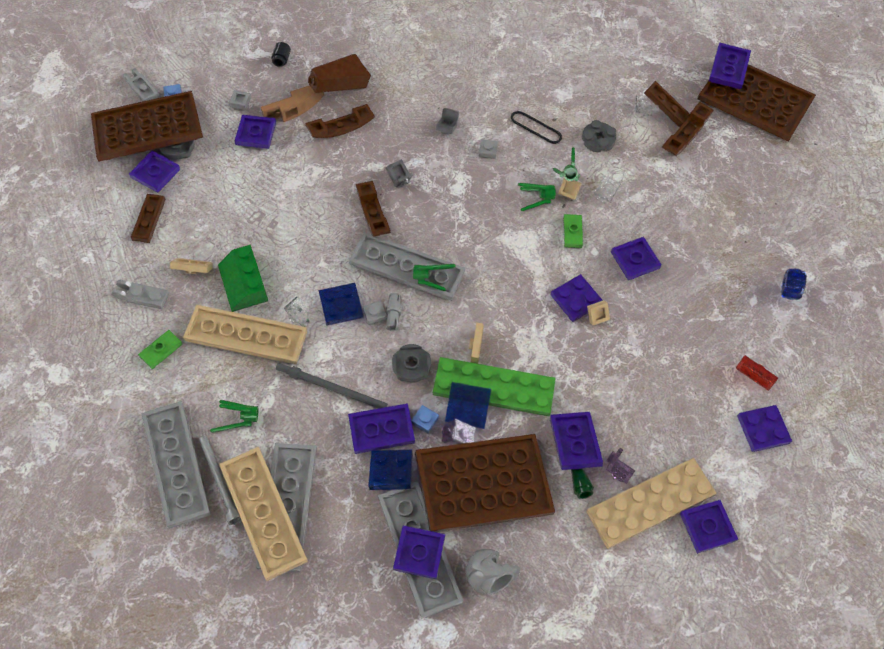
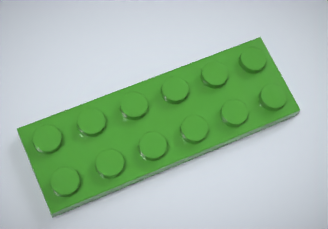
(508, 387)

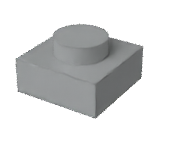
(239, 100)
(488, 148)
(374, 313)

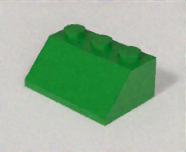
(242, 279)

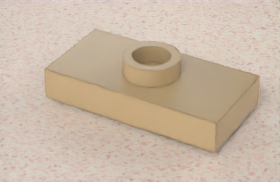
(191, 266)
(475, 343)

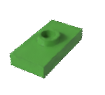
(573, 231)
(160, 349)

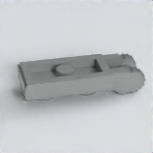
(141, 86)
(141, 294)

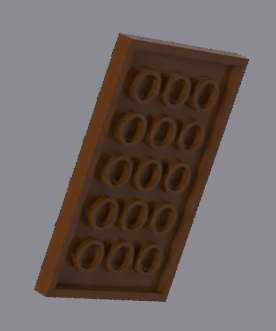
(762, 102)
(145, 126)
(483, 483)

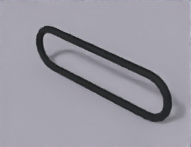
(553, 142)

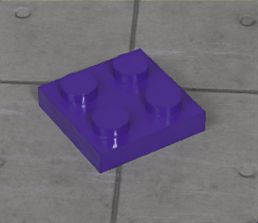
(255, 131)
(154, 171)
(636, 258)
(575, 297)
(764, 428)
(708, 526)
(419, 552)

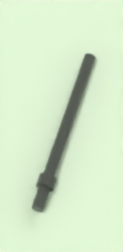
(295, 372)

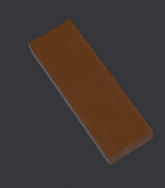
(667, 103)
(148, 218)

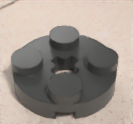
(601, 129)
(180, 151)
(418, 371)

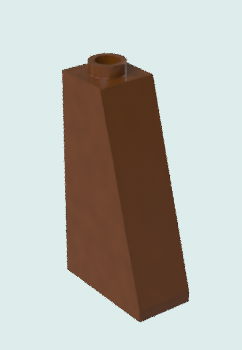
(339, 75)

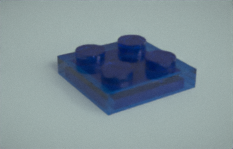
(340, 304)
(468, 404)
(390, 470)

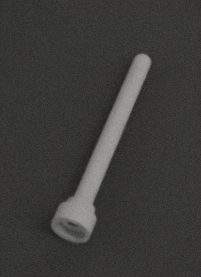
(232, 515)

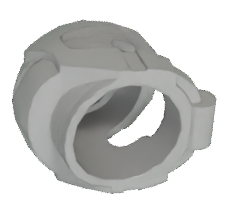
(487, 575)

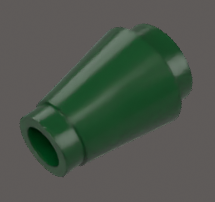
(581, 484)

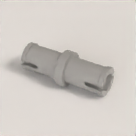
(393, 312)

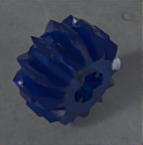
(793, 284)

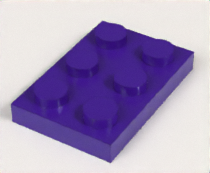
(730, 65)
(381, 428)
(576, 441)

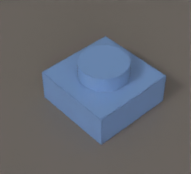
(172, 89)
(425, 419)

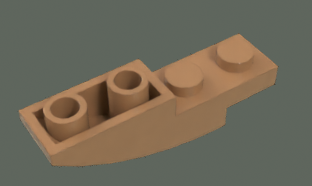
(292, 107)

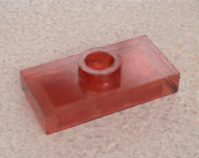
(756, 372)

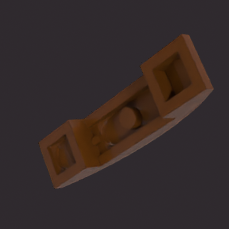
(342, 125)
(689, 129)
(371, 209)

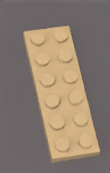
(245, 334)
(650, 503)
(263, 513)

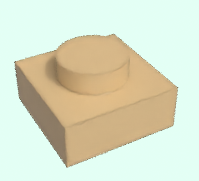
(570, 188)
(598, 312)

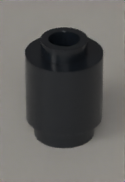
(280, 54)

